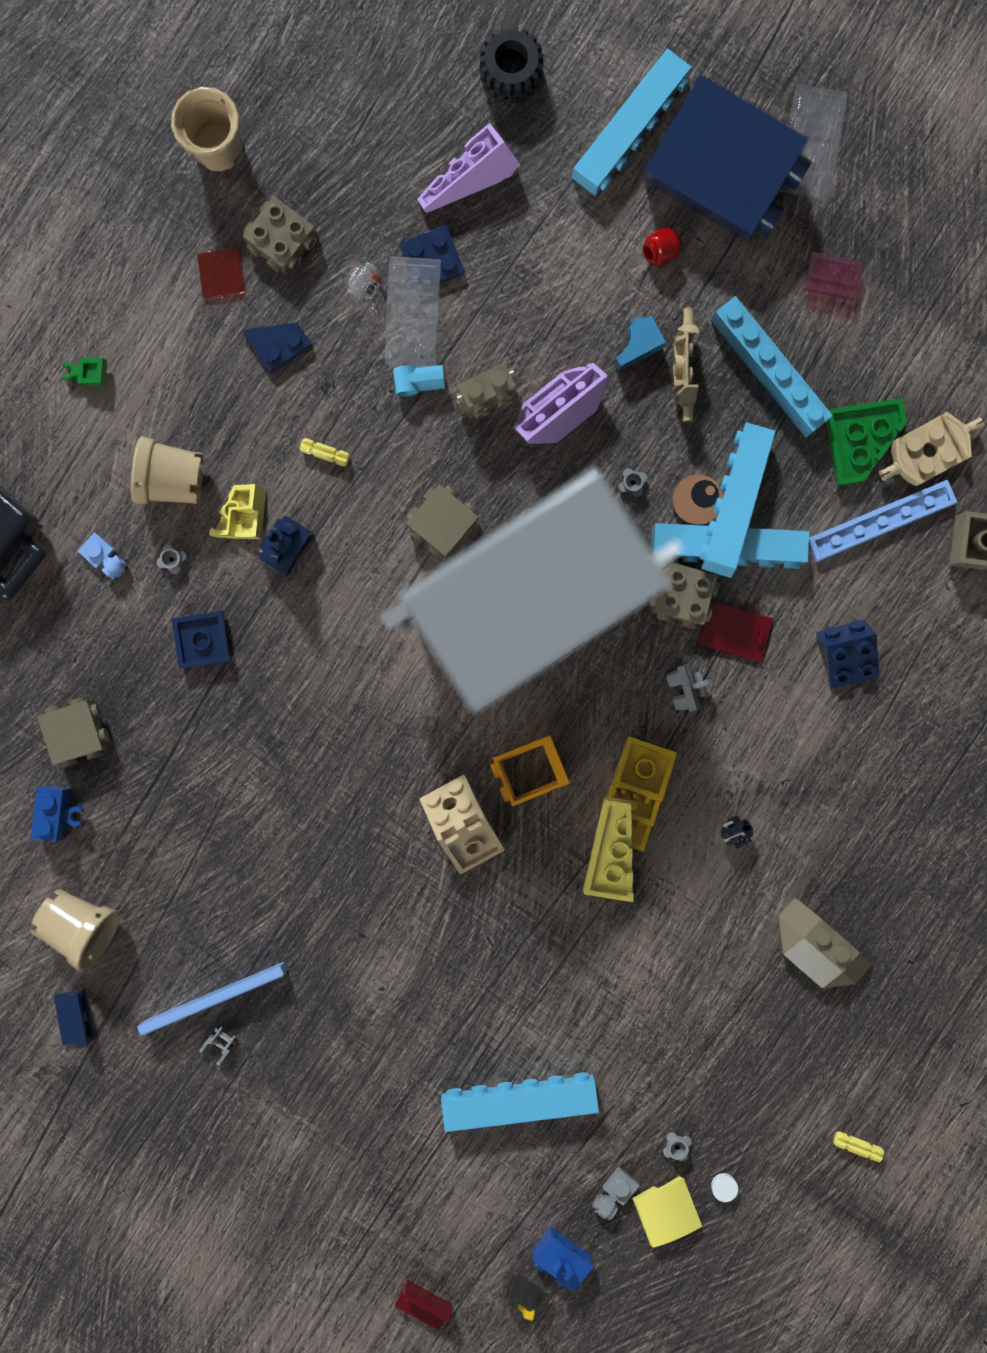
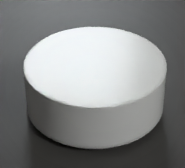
(724, 1187)

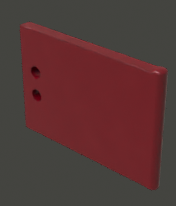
(735, 632)

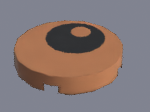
(695, 499)

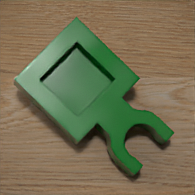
(88, 373)

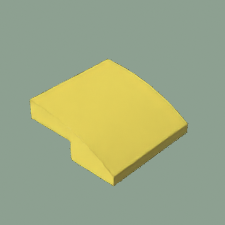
(667, 1212)

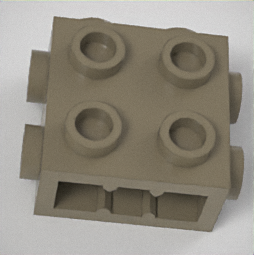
(279, 236)
(487, 391)
(441, 520)
(687, 596)
(74, 732)

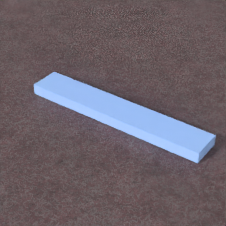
(881, 520)
(212, 998)

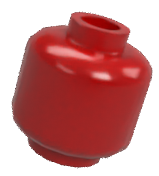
(662, 246)

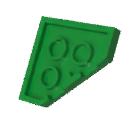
(862, 436)

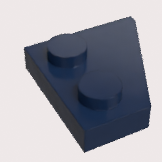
(278, 343)

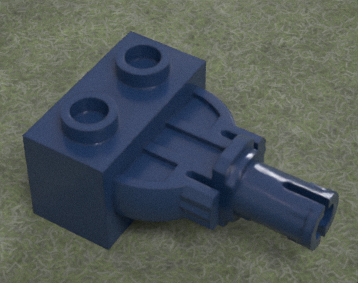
(285, 545)

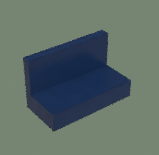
(74, 1017)

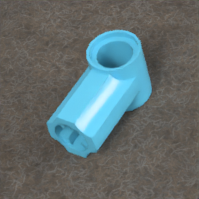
(411, 380)

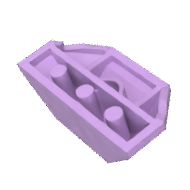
(561, 405)

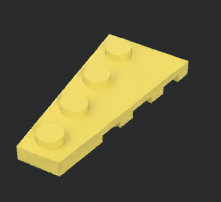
(611, 856)

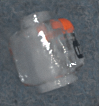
(363, 280)

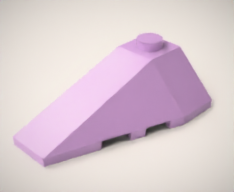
(481, 166)

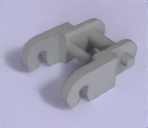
(226, 1049)

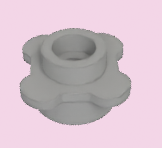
(626, 486)
(166, 554)
(678, 1154)

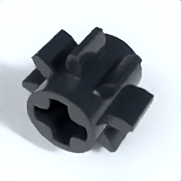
(737, 832)

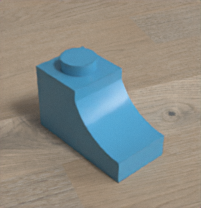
(643, 341)

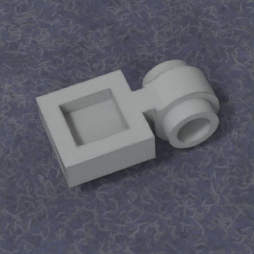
(619, 1187)

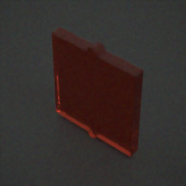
(220, 273)

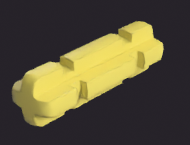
(324, 452)
(858, 1146)

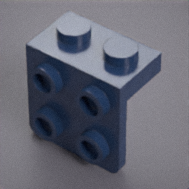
(850, 653)

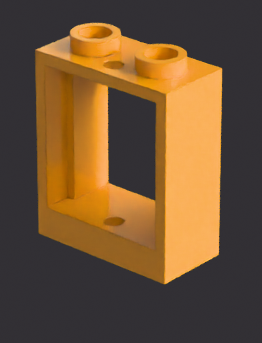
(554, 760)

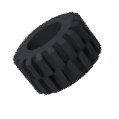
(507, 45)

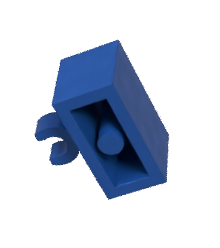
(53, 813)
(562, 1259)

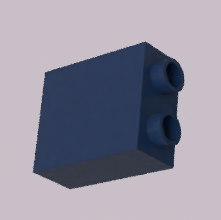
(728, 160)

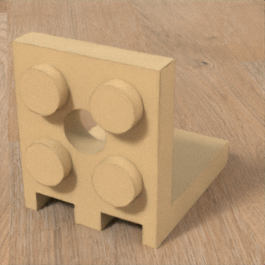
(461, 825)

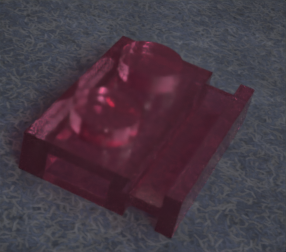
(832, 276)

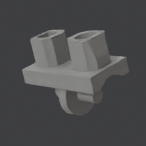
(690, 698)

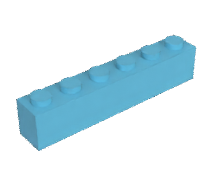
(631, 122)
(770, 366)
(738, 499)
(759, 545)
(519, 1102)

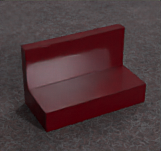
(423, 1305)

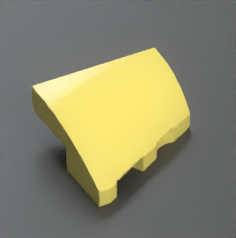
(242, 513)

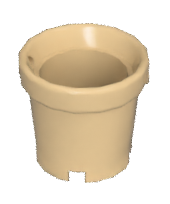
(208, 127)
(165, 473)
(75, 928)

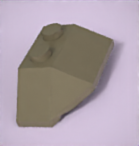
(819, 948)

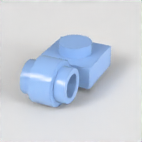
(99, 553)

